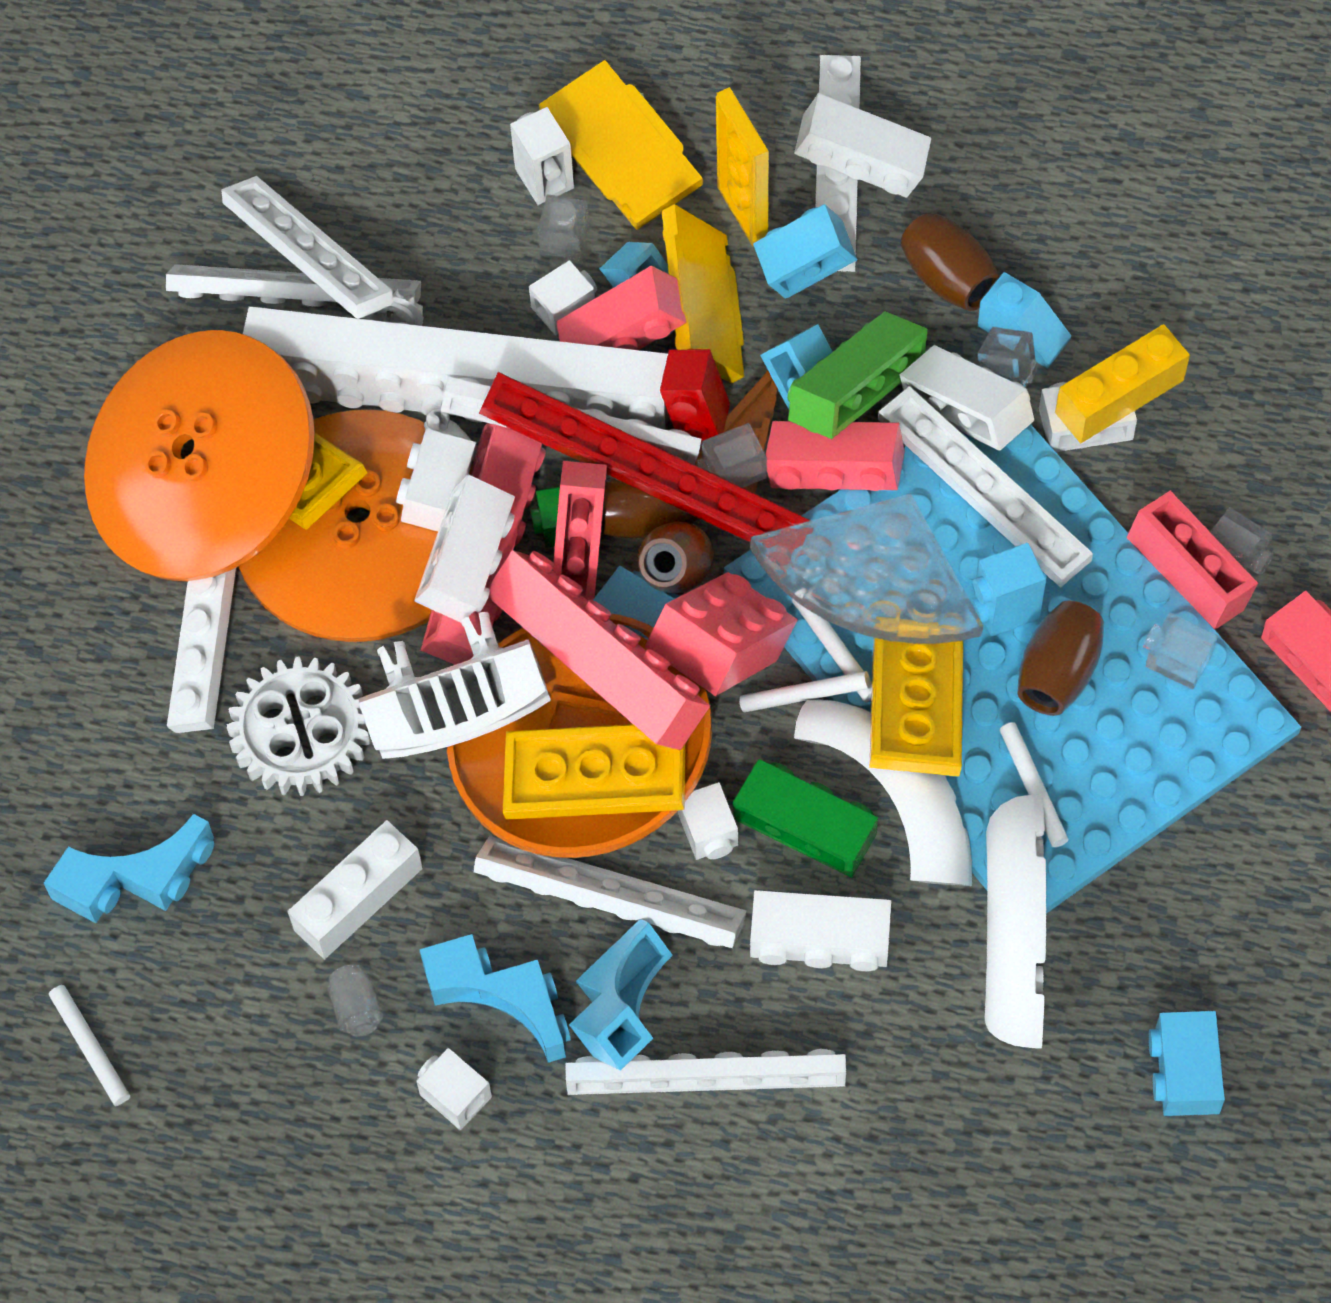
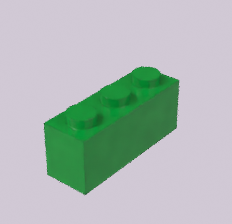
(805, 817)

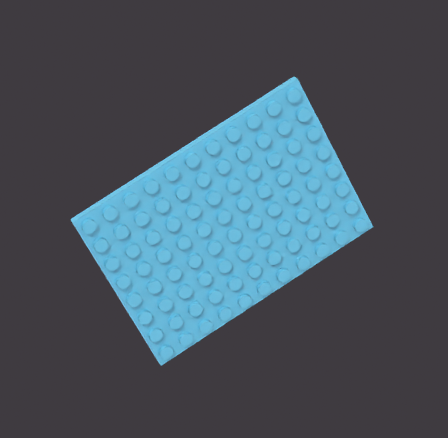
(1133, 742)

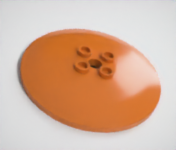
(237, 484)
(346, 575)
(480, 764)

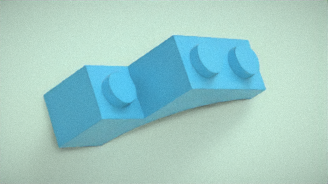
(158, 875)
(464, 974)
(616, 988)

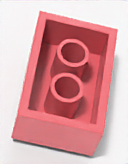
(721, 632)

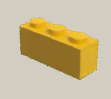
(1122, 383)

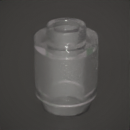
(354, 1000)

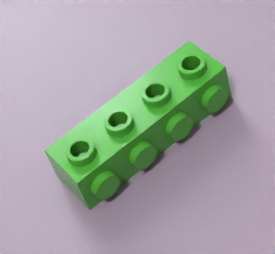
(855, 375)

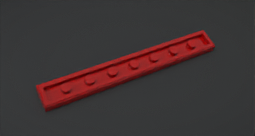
(633, 460)

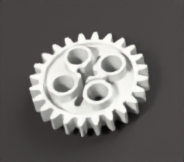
(261, 737)

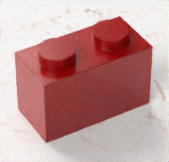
(694, 393)

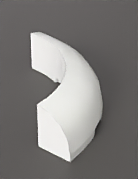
(924, 801)
(1016, 921)

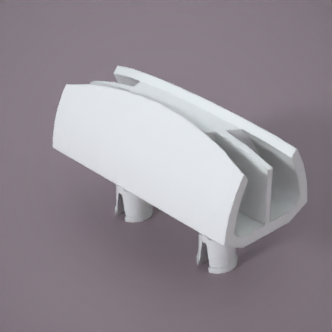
(454, 702)

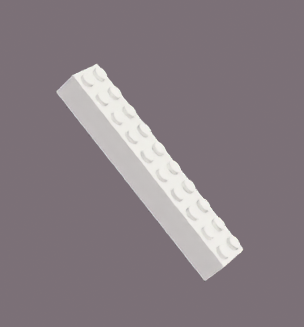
(410, 364)

